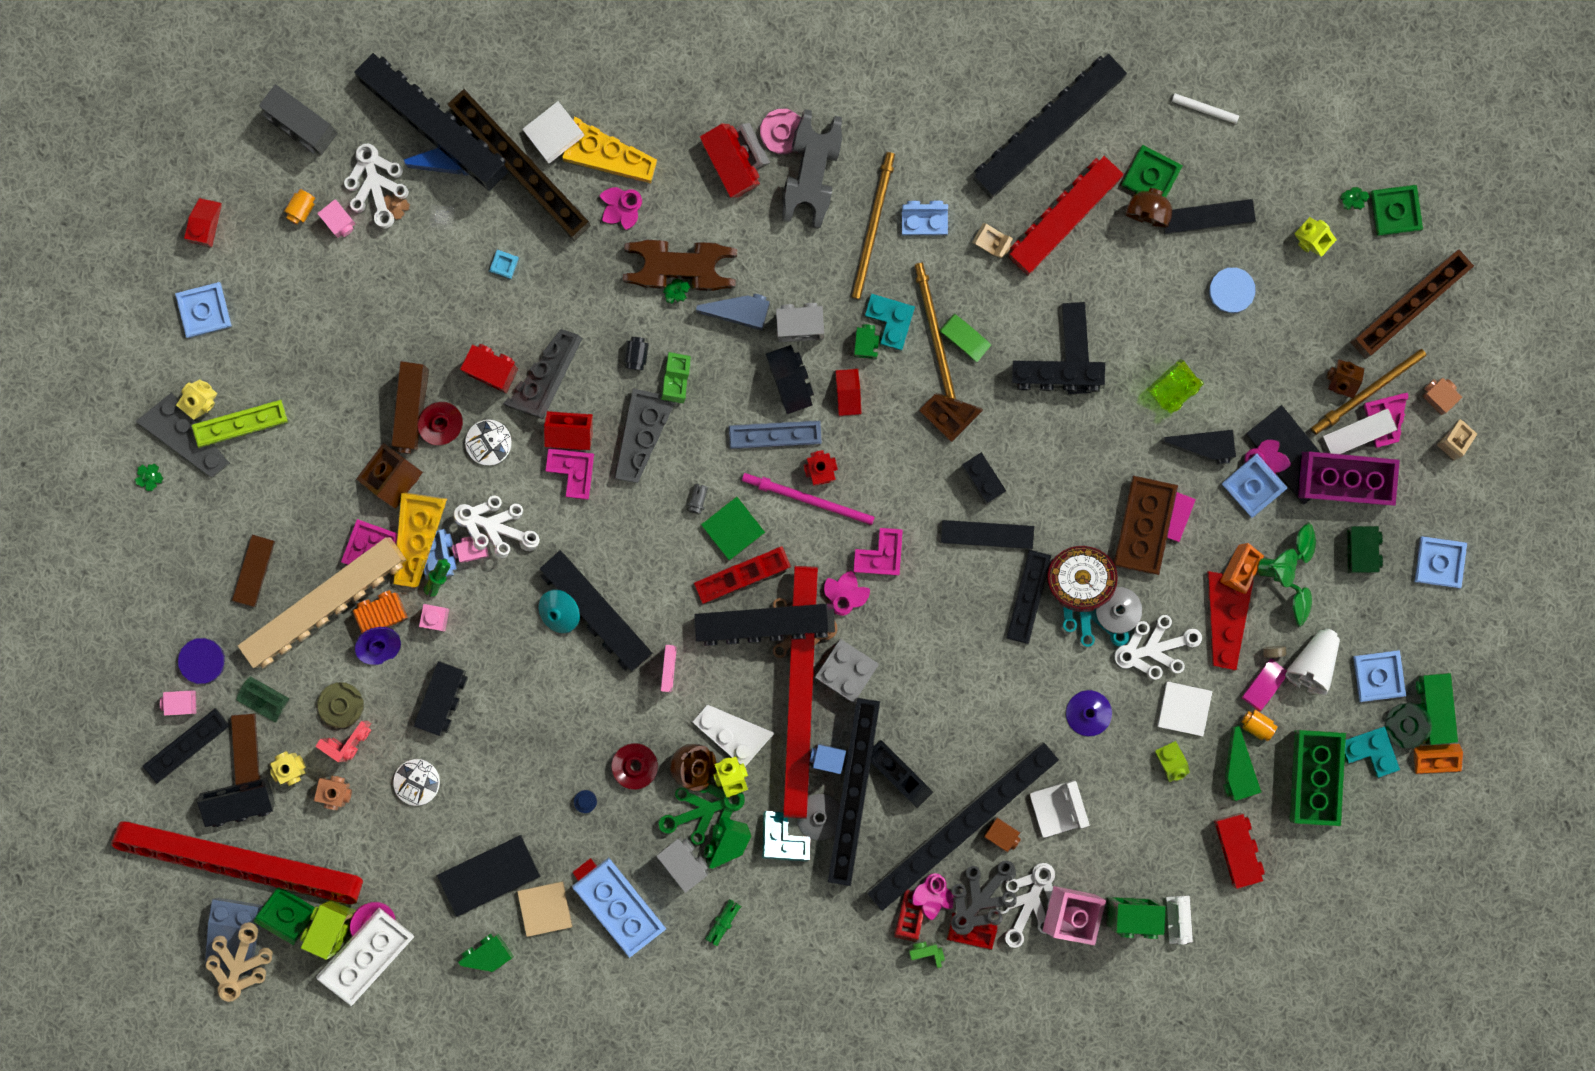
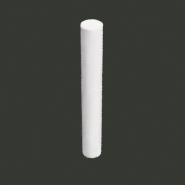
(1204, 108)

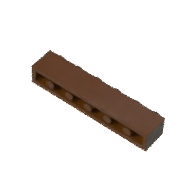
(1412, 304)

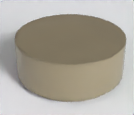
(1274, 651)

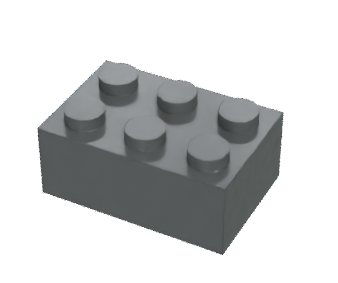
(297, 120)

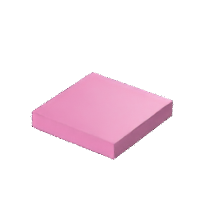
(668, 668)

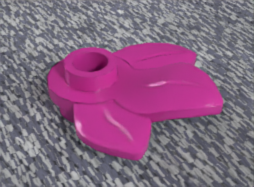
(617, 207)
(1269, 453)
(847, 590)
(932, 898)

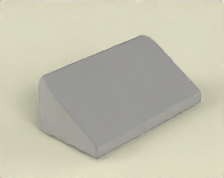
(749, 140)

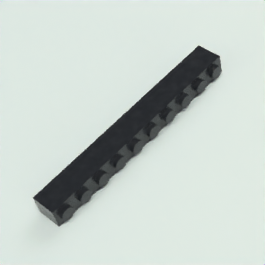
(962, 826)

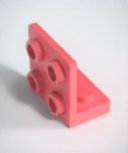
(334, 749)

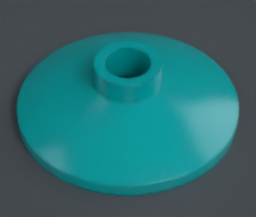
(559, 611)

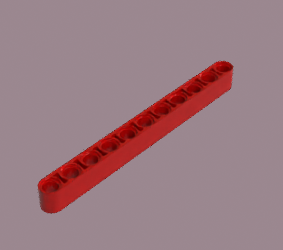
(800, 702)
(237, 862)

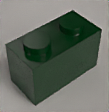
(1364, 549)

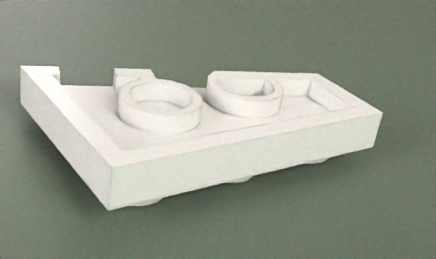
(732, 733)

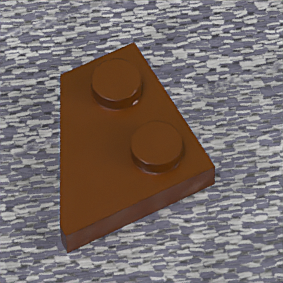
(949, 414)

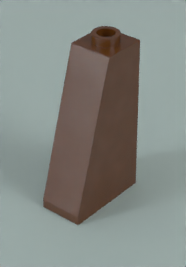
(409, 405)

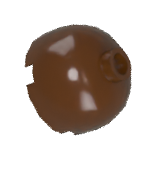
(1150, 207)
(693, 766)

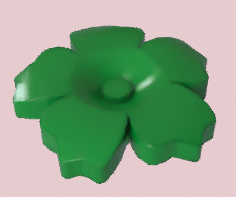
(1354, 198)
(676, 291)
(149, 476)

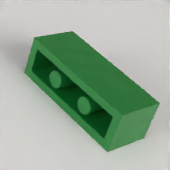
(1438, 701)

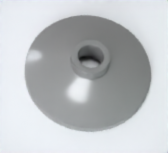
(1123, 622)
(820, 830)

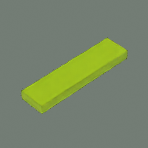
(239, 423)

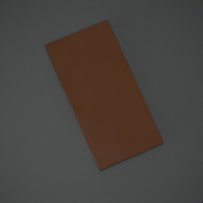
(1145, 525)

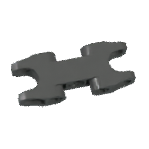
(815, 152)

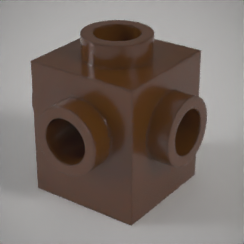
(1345, 378)

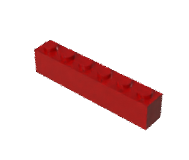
(1065, 215)

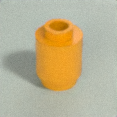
(299, 207)
(1259, 725)

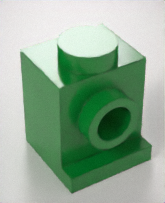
(866, 342)

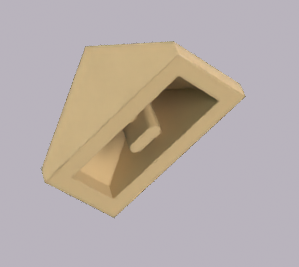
(1457, 440)

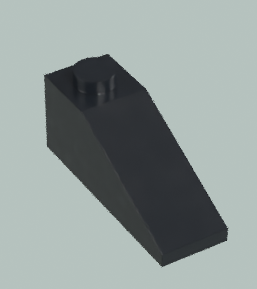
(1211, 446)
(900, 774)

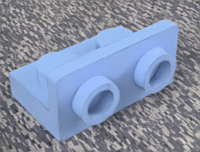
(925, 218)
(440, 550)

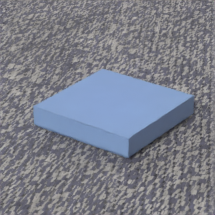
(203, 310)
(1254, 485)
(1440, 562)
(1379, 676)

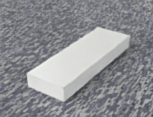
(1360, 432)

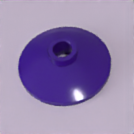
(377, 645)
(1077, 710)

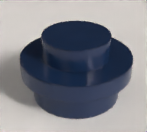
(585, 801)

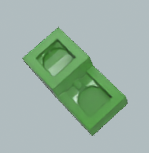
(965, 337)
(675, 377)

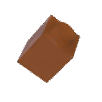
(1002, 835)

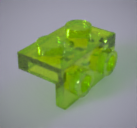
(1175, 387)

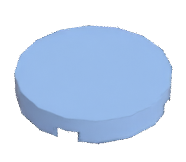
(1232, 290)

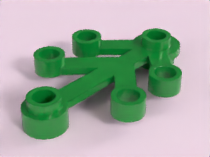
(705, 809)

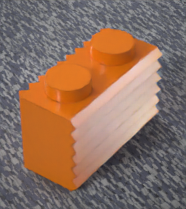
(381, 612)

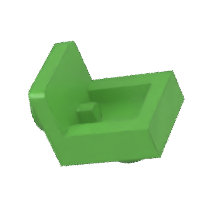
(922, 950)

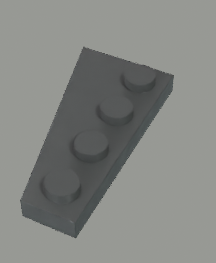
(542, 383)
(175, 430)
(642, 430)

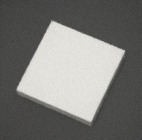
(553, 132)
(1184, 708)

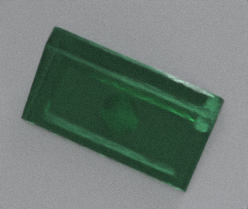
(262, 699)

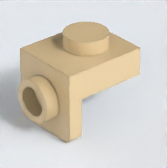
(992, 241)

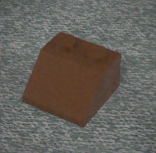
(389, 475)

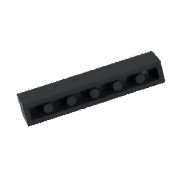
(597, 612)
(764, 623)

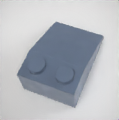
(225, 921)

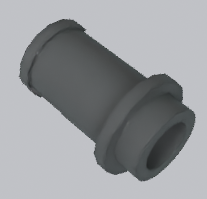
(697, 499)

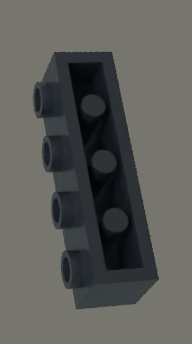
(1058, 374)

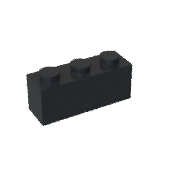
(441, 699)
(236, 802)

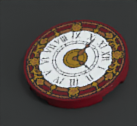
(1082, 578)

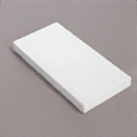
(365, 956)

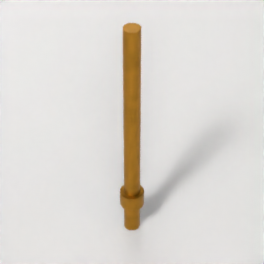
(1332, 417)

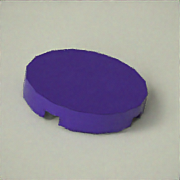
(201, 660)

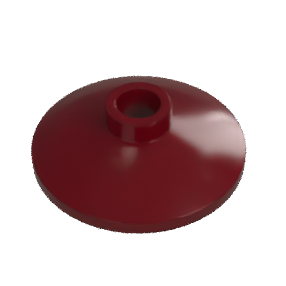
(442, 432)
(622, 766)

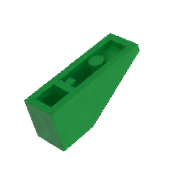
(1239, 772)

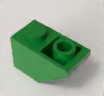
(728, 842)
(487, 957)

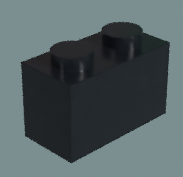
(983, 478)

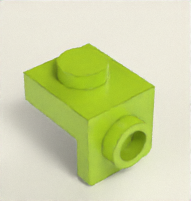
(1173, 761)

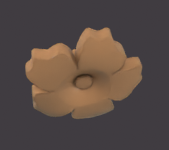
(396, 205)

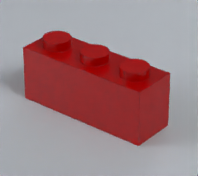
(730, 160)
(1239, 850)

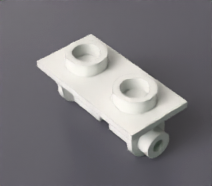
(1179, 919)

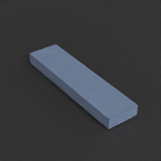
(775, 434)

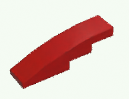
(742, 575)

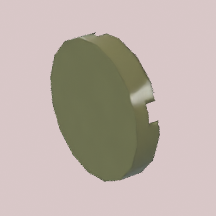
(340, 705)

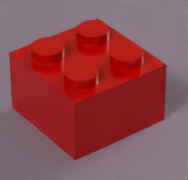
(489, 368)

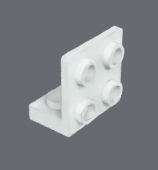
(1059, 808)

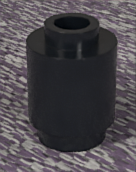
(636, 353)

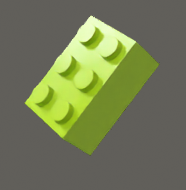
(327, 930)

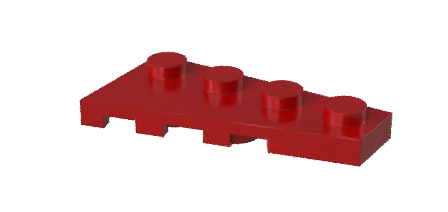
(1227, 621)

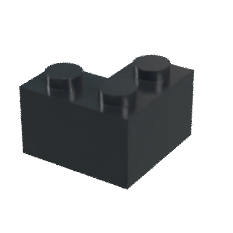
(790, 378)

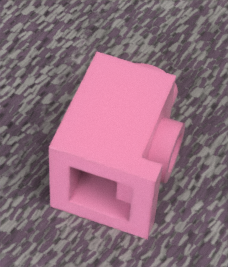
(467, 552)

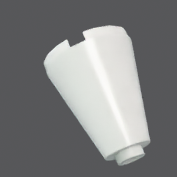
(1316, 663)

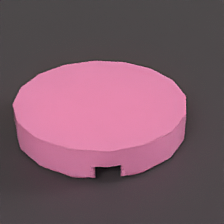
(778, 130)

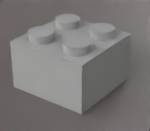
(800, 323)
(847, 670)
(683, 863)

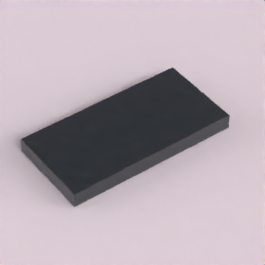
(1292, 442)
(488, 875)

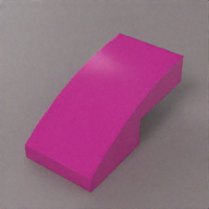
(1265, 685)

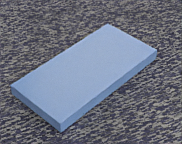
(619, 907)

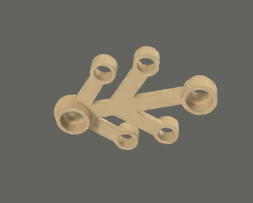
(238, 964)

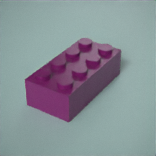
(1348, 478)

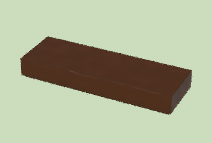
(253, 570)
(245, 748)

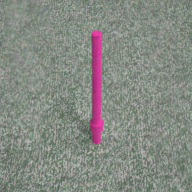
(765, 484)

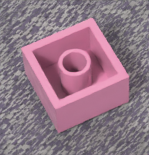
(1074, 915)

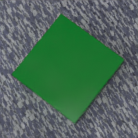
(1151, 171)
(1396, 210)
(733, 528)
(285, 915)

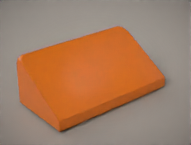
(1242, 568)
(1438, 758)

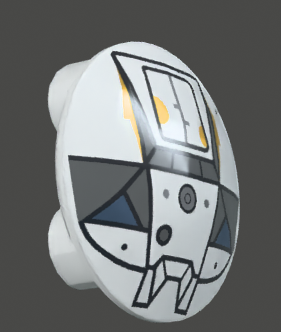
(488, 442)
(416, 782)

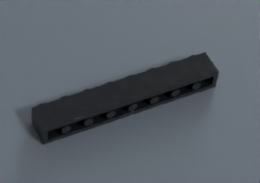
(431, 122)
(1049, 126)
(854, 791)

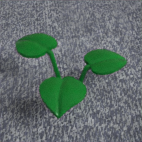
(1284, 569)

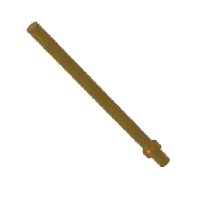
(886, 169)
(923, 279)

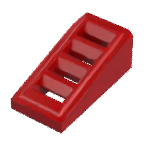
(901, 923)

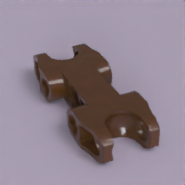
(695, 266)

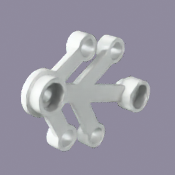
(374, 181)
(493, 526)
(1154, 648)
(1030, 900)

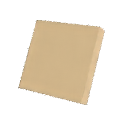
(545, 908)

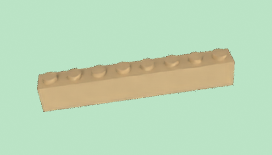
(322, 602)

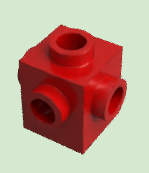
(820, 477)

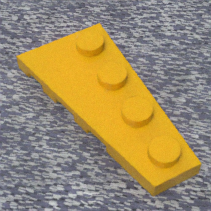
(609, 155)
(416, 533)

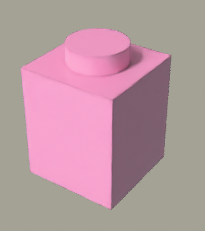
(337, 219)
(434, 617)
(178, 703)

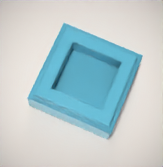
(504, 264)

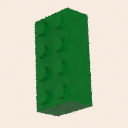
(1317, 777)
(1135, 916)

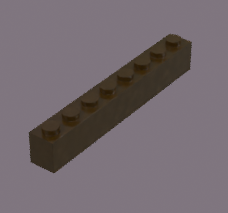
(519, 165)

